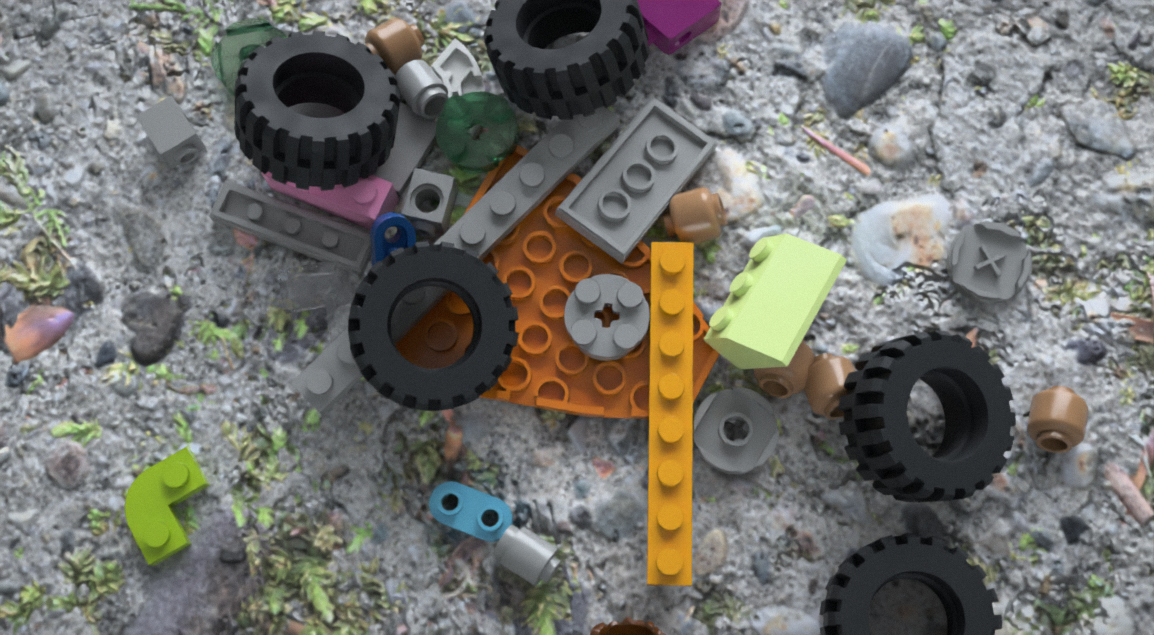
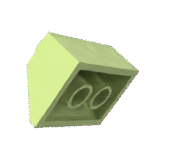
(773, 302)

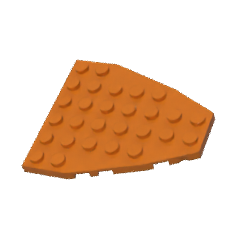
(547, 371)

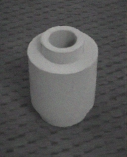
(422, 89)
(527, 555)

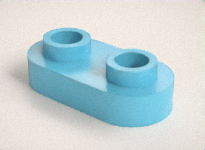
(470, 511)

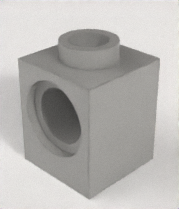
(171, 132)
(427, 186)

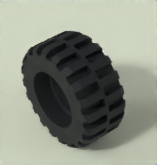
(571, 77)
(312, 148)
(439, 267)
(973, 407)
(915, 558)

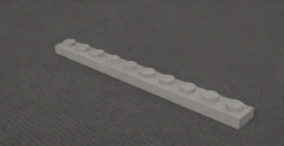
(479, 230)

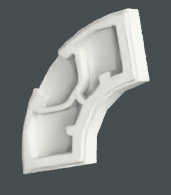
(459, 73)

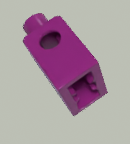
(677, 22)

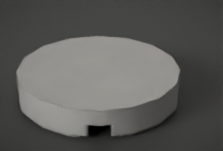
(989, 263)

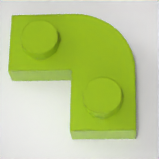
(152, 500)

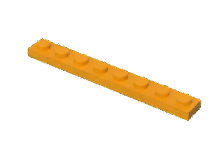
(670, 415)

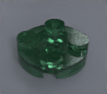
(235, 46)
(469, 110)

